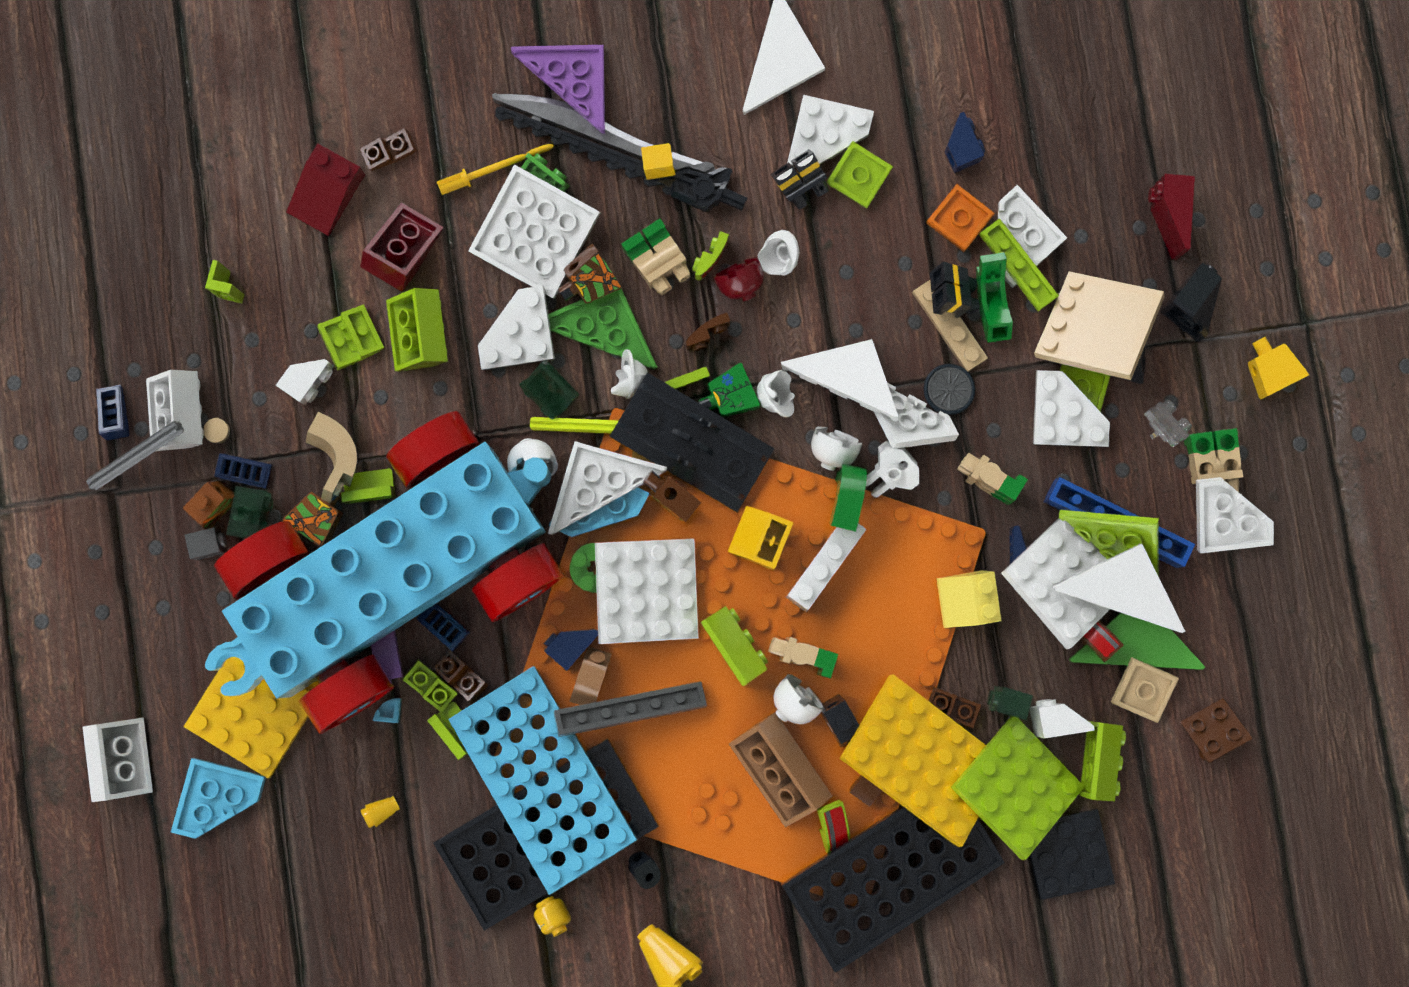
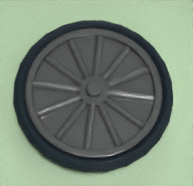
(949, 389)

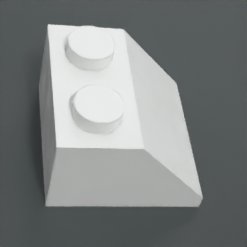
(1056, 719)

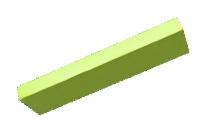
(1019, 265)

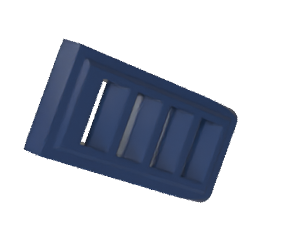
(116, 427)
(222, 464)
(1016, 543)
(457, 640)

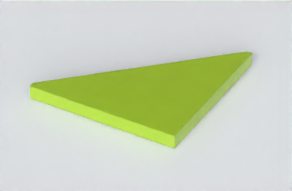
(1116, 533)

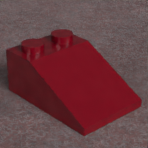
(324, 189)
(1173, 210)
(400, 247)

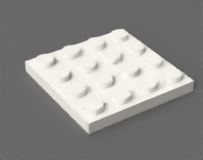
(534, 231)
(1047, 562)
(646, 591)

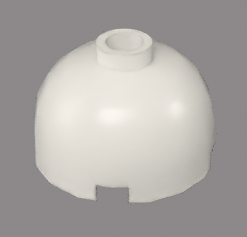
(531, 448)
(834, 448)
(796, 702)

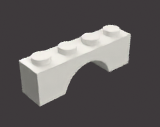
(824, 566)

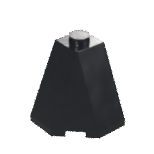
(1194, 302)

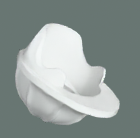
(779, 253)
(629, 376)
(775, 393)

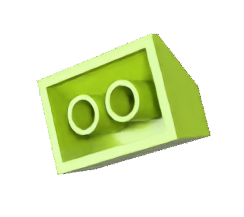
(416, 329)
(735, 645)
(1102, 761)

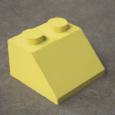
(969, 599)

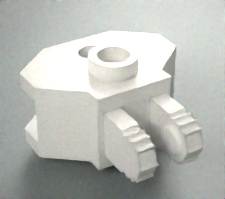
(893, 472)

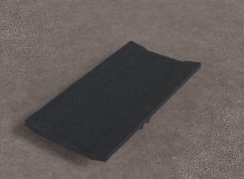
(692, 442)

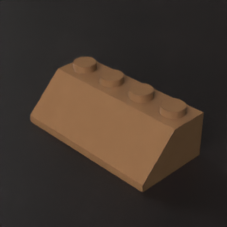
(780, 770)

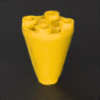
(667, 958)

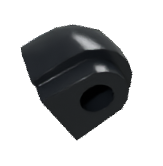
(644, 870)

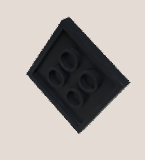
(1072, 856)

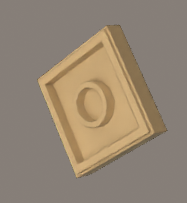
(1144, 690)

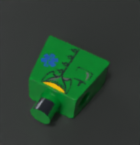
(731, 393)

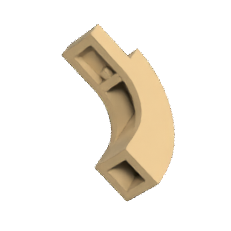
(337, 443)

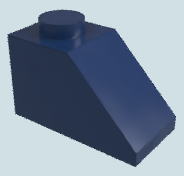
(569, 645)

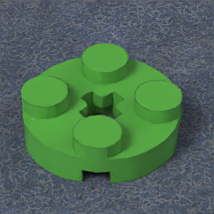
(578, 568)

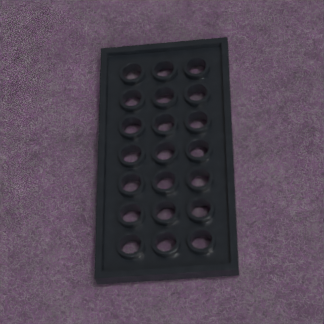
(493, 820)
(902, 913)

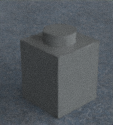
(206, 543)

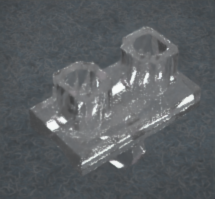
(1166, 425)

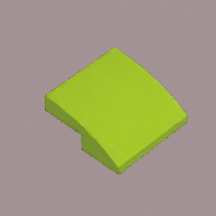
(350, 337)

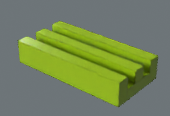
(688, 378)

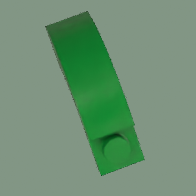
(992, 297)
(849, 497)

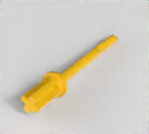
(462, 179)

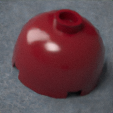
(741, 279)

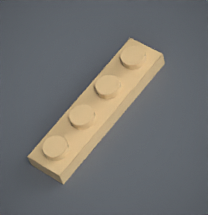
(952, 331)

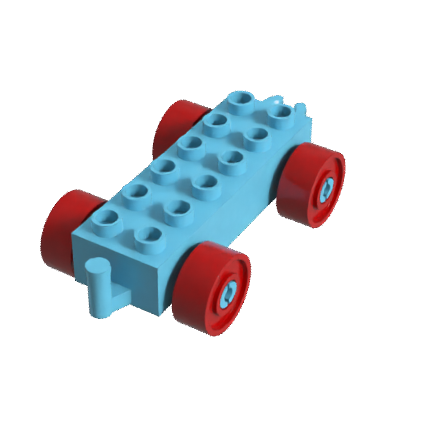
(316, 610)

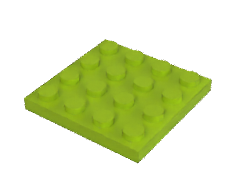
(1018, 787)

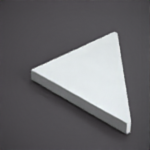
(783, 58)
(850, 373)
(594, 480)
(1127, 586)

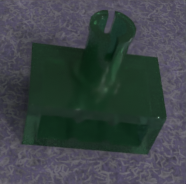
(249, 512)

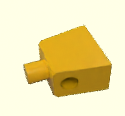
(1274, 368)

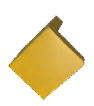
(658, 161)

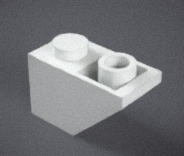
(304, 379)

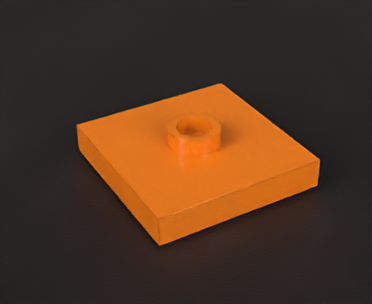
(960, 218)

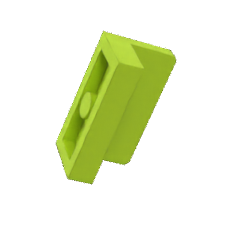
(218, 283)
(370, 487)
(445, 730)

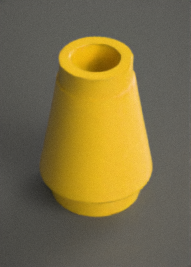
(379, 811)

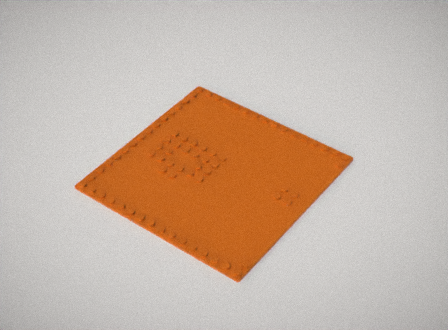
(873, 613)

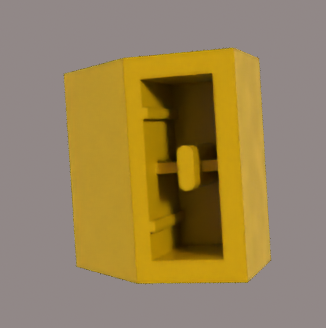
(760, 537)

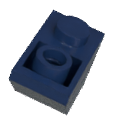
(963, 147)

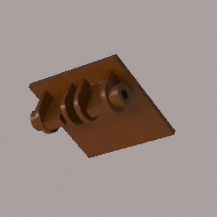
(1216, 731)

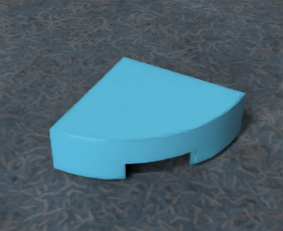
(389, 711)

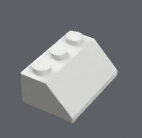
(175, 398)
(117, 759)

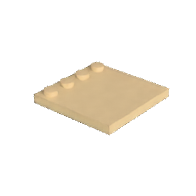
(1099, 325)

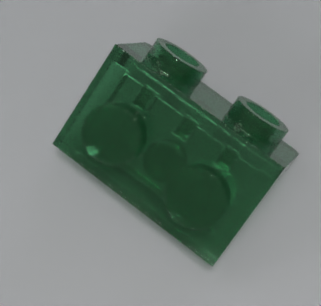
(549, 390)

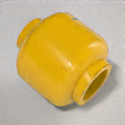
(552, 916)

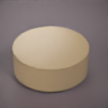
(216, 430)

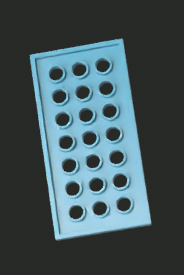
(546, 761)

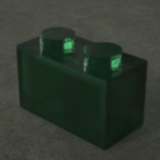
(1009, 702)

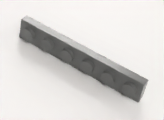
(629, 709)

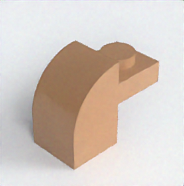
(590, 676)

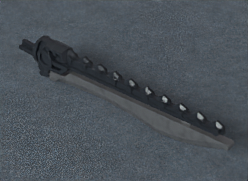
(694, 183)

